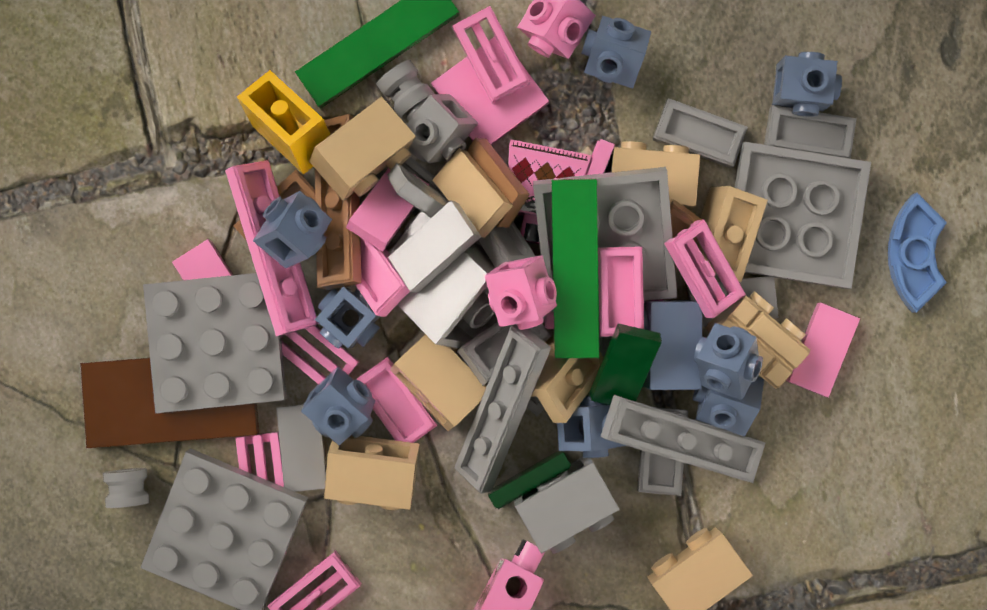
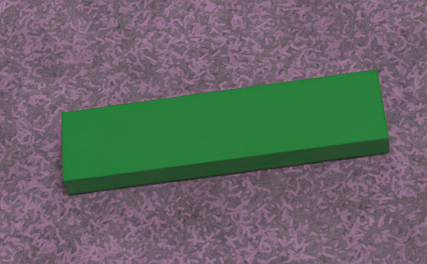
(373, 47)
(575, 267)

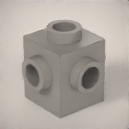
(439, 128)

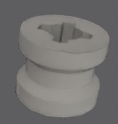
(126, 487)

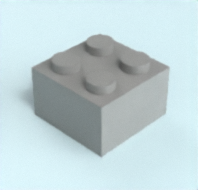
(567, 506)

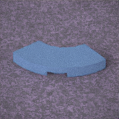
(913, 253)

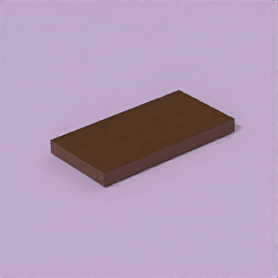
(122, 410)

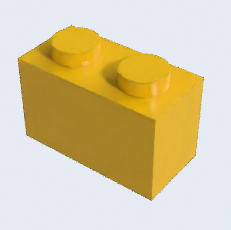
(284, 119)

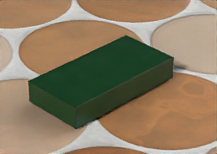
(625, 364)
(529, 479)

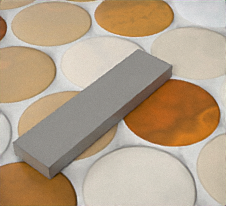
(502, 408)
(682, 439)

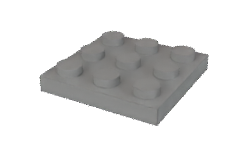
(630, 213)
(810, 213)
(212, 344)
(223, 532)

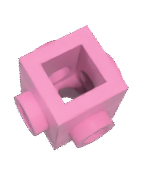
(556, 26)
(521, 292)

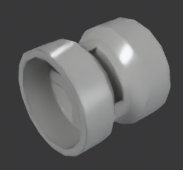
(404, 88)

